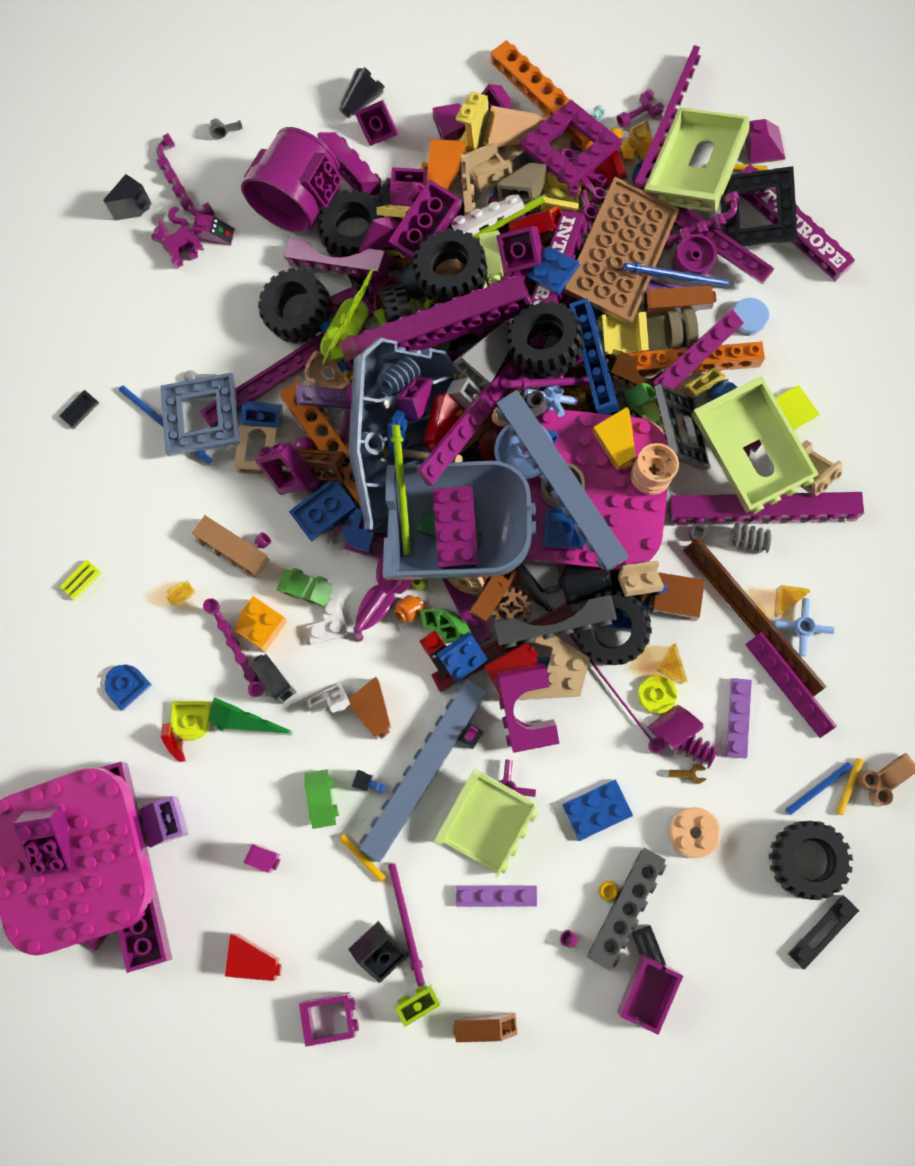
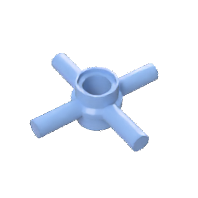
(554, 397)
(803, 635)

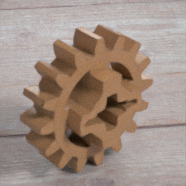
(519, 609)

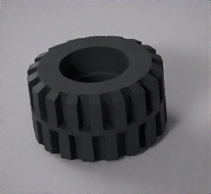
(395, 302)

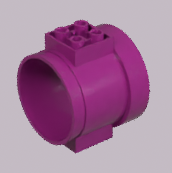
(292, 180)

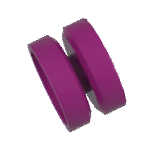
(694, 255)

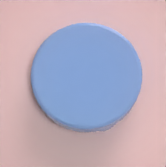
(753, 314)

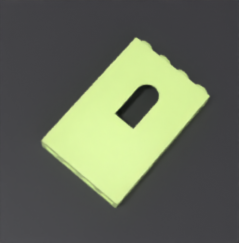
(696, 186)
(741, 419)

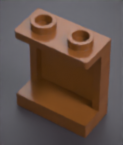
(681, 598)

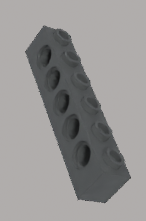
(597, 952)

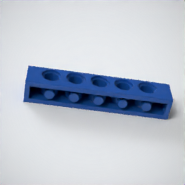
(595, 359)

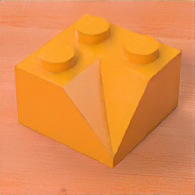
(259, 624)

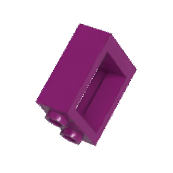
(287, 453)
(307, 1020)

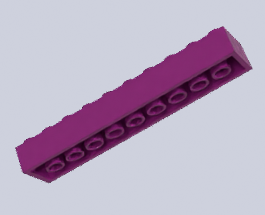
(446, 320)
(147, 940)

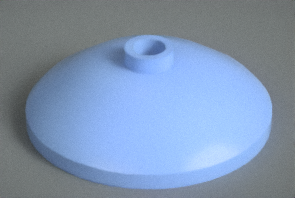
(509, 452)

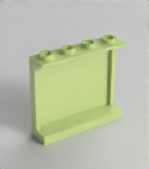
(487, 821)

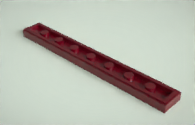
(494, 651)

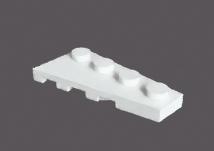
(488, 215)

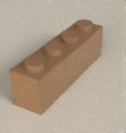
(230, 546)

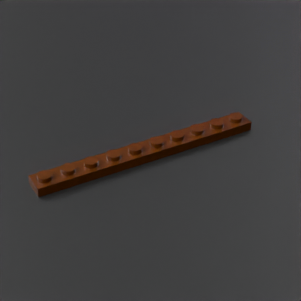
(750, 612)

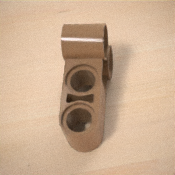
(887, 779)

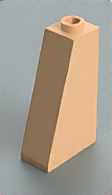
(510, 126)

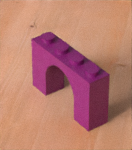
(512, 685)

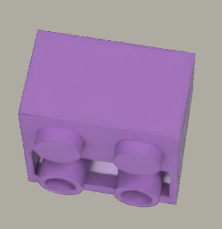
(163, 821)

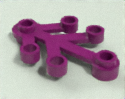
(597, 194)

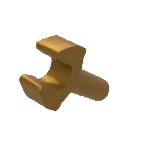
(688, 773)

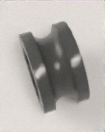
(700, 527)

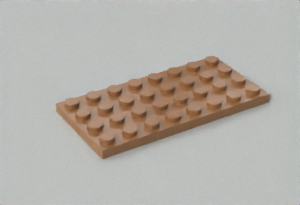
(627, 229)

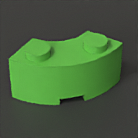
(643, 401)
(302, 586)
(445, 622)
(320, 798)

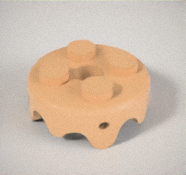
(314, 373)
(680, 832)

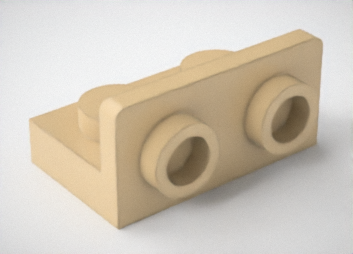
(640, 578)

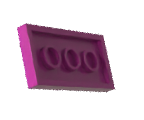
(455, 527)

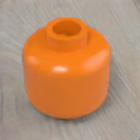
(408, 609)

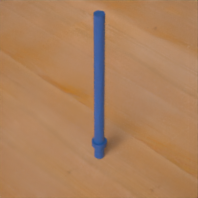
(637, 268)
(155, 416)

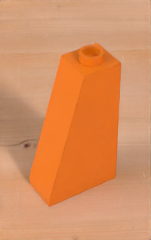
(445, 161)

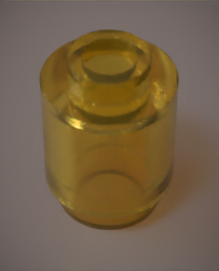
(180, 593)

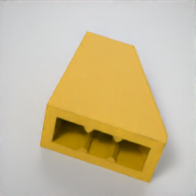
(617, 439)

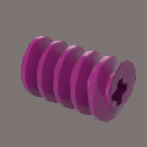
(699, 750)

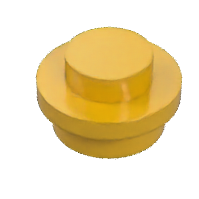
(608, 891)

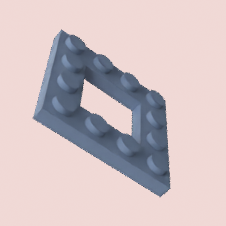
(174, 394)

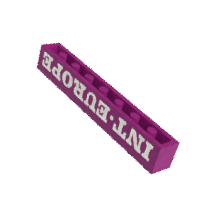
(811, 238)
(567, 241)

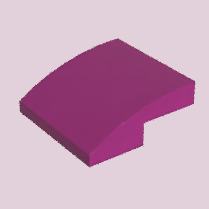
(675, 726)

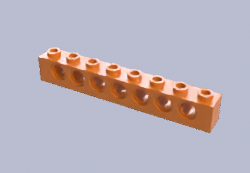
(534, 86)
(723, 358)
(312, 430)

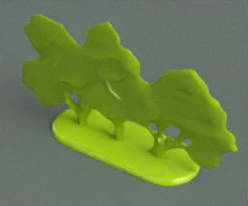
(347, 322)

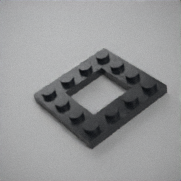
(786, 230)
(670, 402)

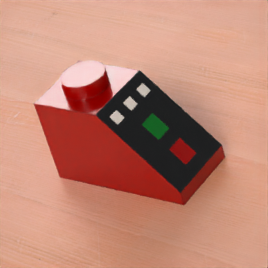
(432, 645)

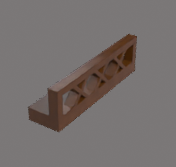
(321, 461)

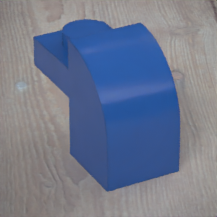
(356, 537)

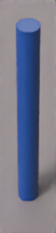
(818, 788)

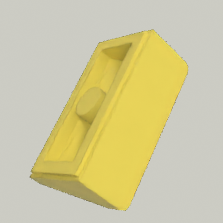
(704, 382)

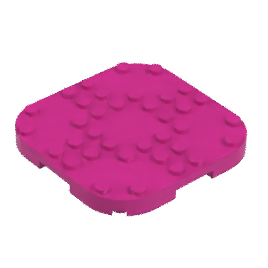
(630, 514)
(107, 876)

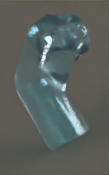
(599, 112)

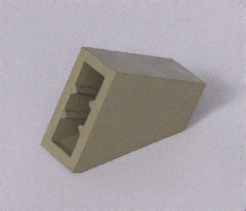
(525, 182)

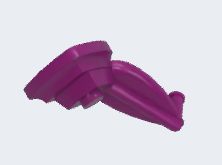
(377, 601)

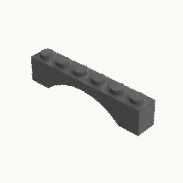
(594, 612)

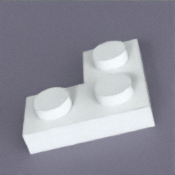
(332, 627)
(333, 697)

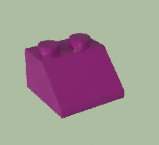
(520, 249)

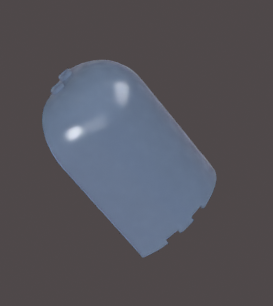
(500, 510)

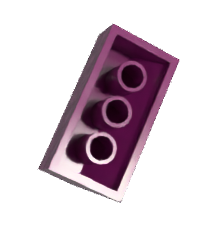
(352, 168)
(429, 213)

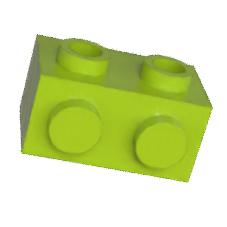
(414, 1007)

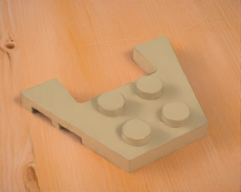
(467, 188)
(565, 671)

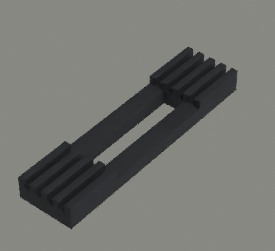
(841, 909)

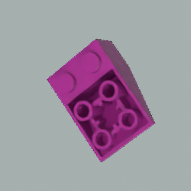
(402, 179)
(45, 840)

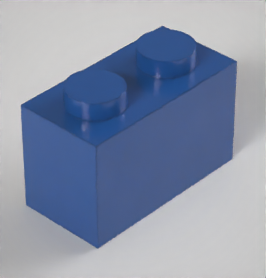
(262, 414)

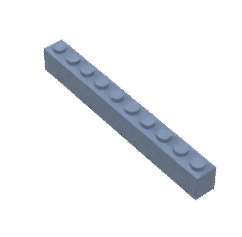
(562, 481)
(421, 774)

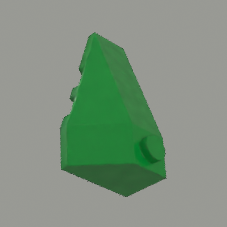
(235, 719)

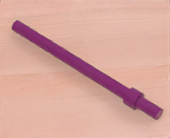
(525, 383)
(415, 963)

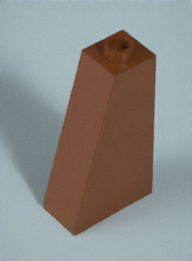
(661, 300)

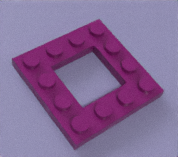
(570, 173)

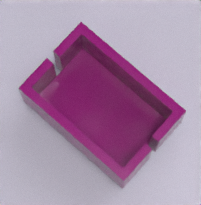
(649, 994)

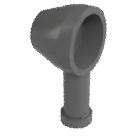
(219, 130)

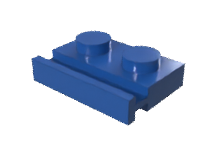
(398, 418)

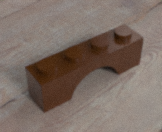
(624, 366)

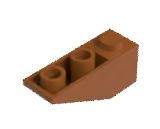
(491, 595)

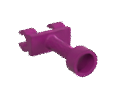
(624, 119)

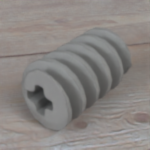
(751, 536)

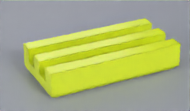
(75, 575)

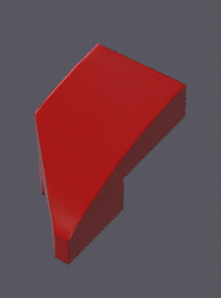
(174, 746)

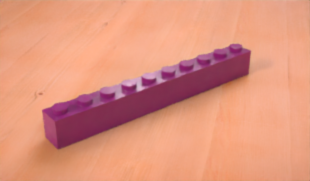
(792, 508)

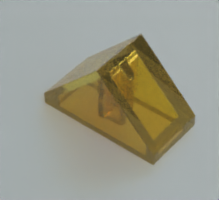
(640, 139)
(788, 596)
(672, 666)

